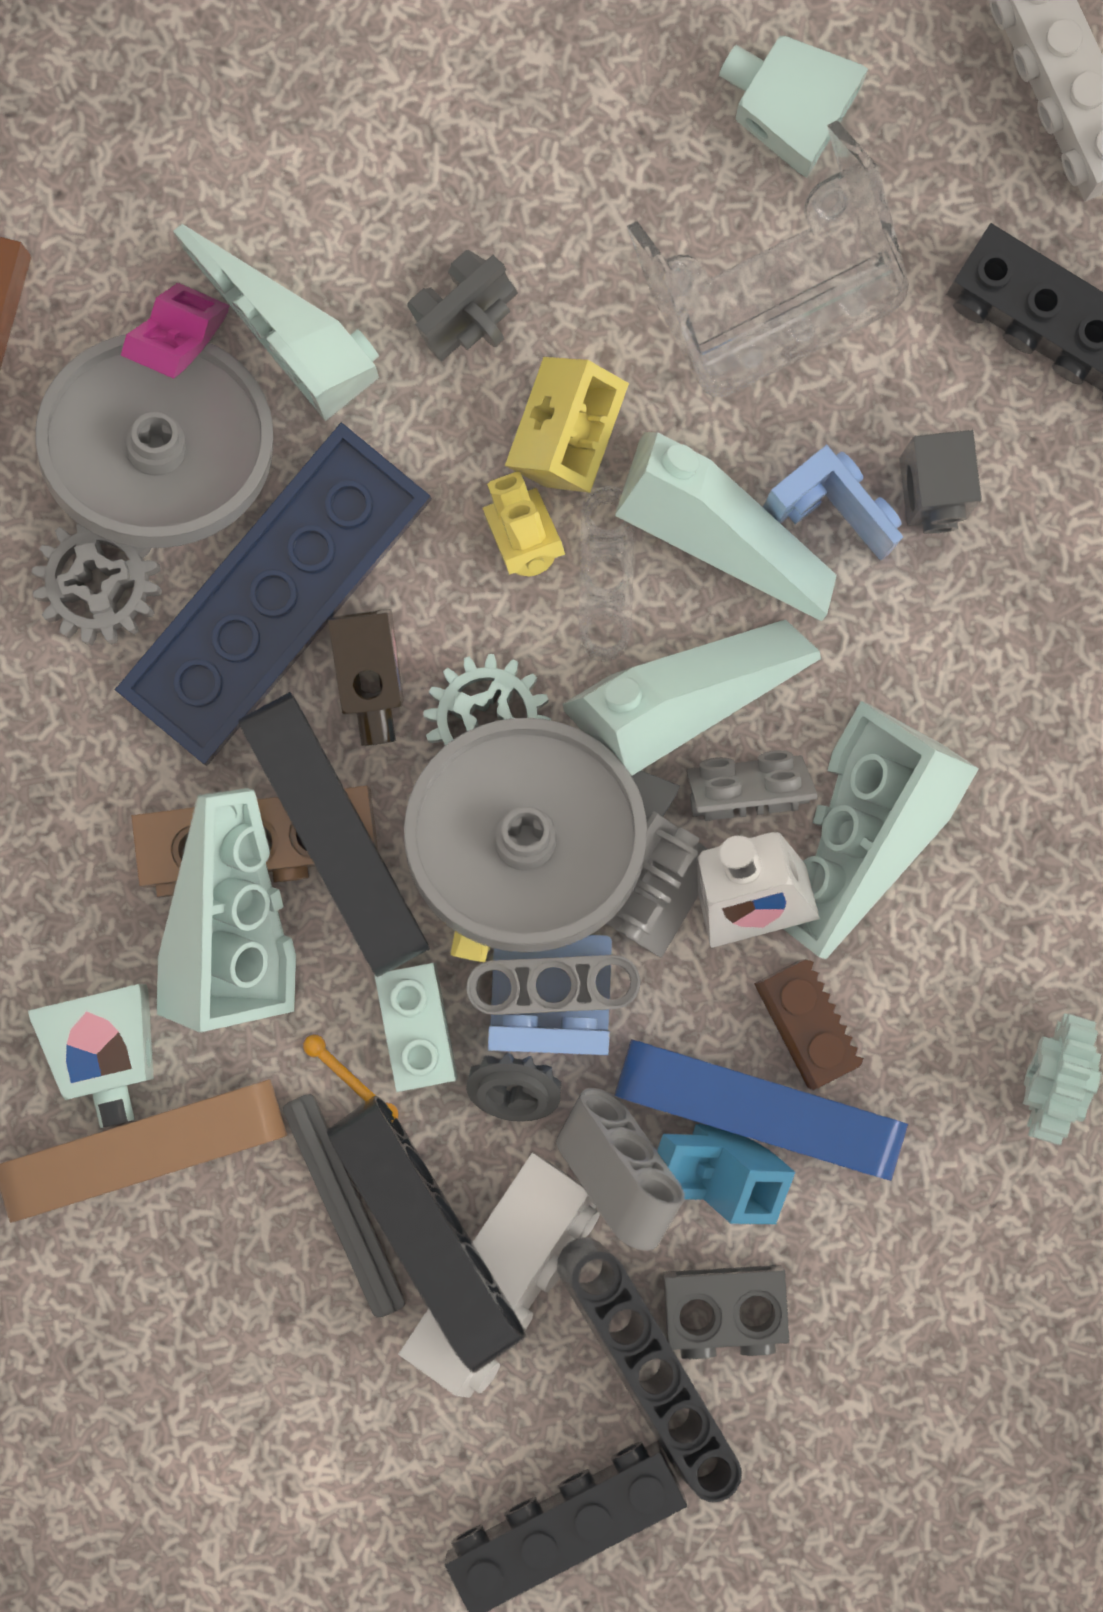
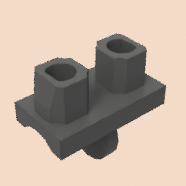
(466, 311)

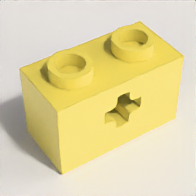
(567, 424)

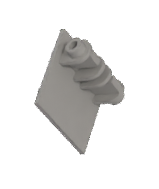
(772, 780)
(664, 887)

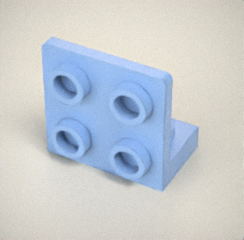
(838, 480)
(553, 1031)

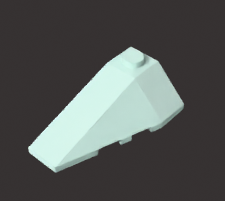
(303, 340)
(712, 518)
(677, 697)
(884, 810)
(223, 935)

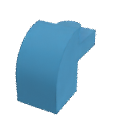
(729, 1173)

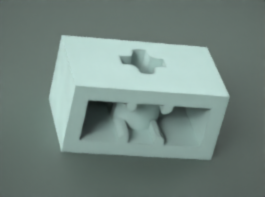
(416, 1027)

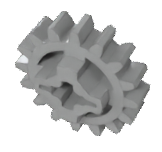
(70, 585)

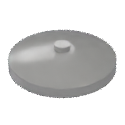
(150, 452)
(525, 834)

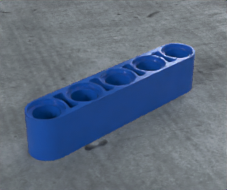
(761, 1110)

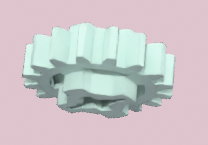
(463, 705)
(1062, 1079)

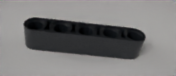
(333, 834)
(426, 1235)
(664, 1392)

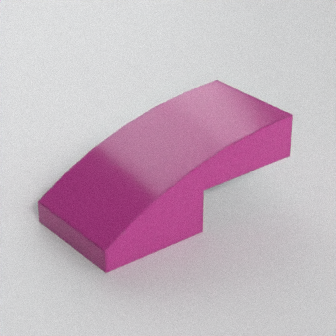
(176, 331)

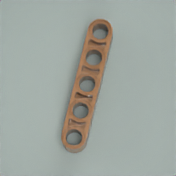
(140, 1151)

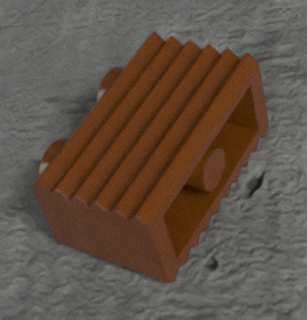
(808, 1024)

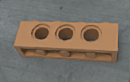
(163, 837)

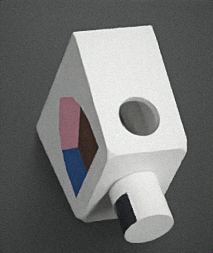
(753, 888)

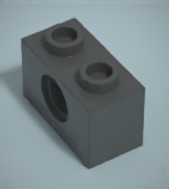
(940, 480)

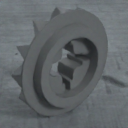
(532, 1098)

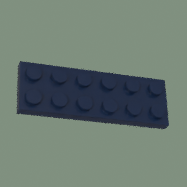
(273, 594)

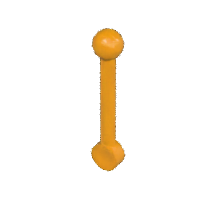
(316, 1047)

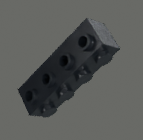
(1034, 304)
(565, 1528)

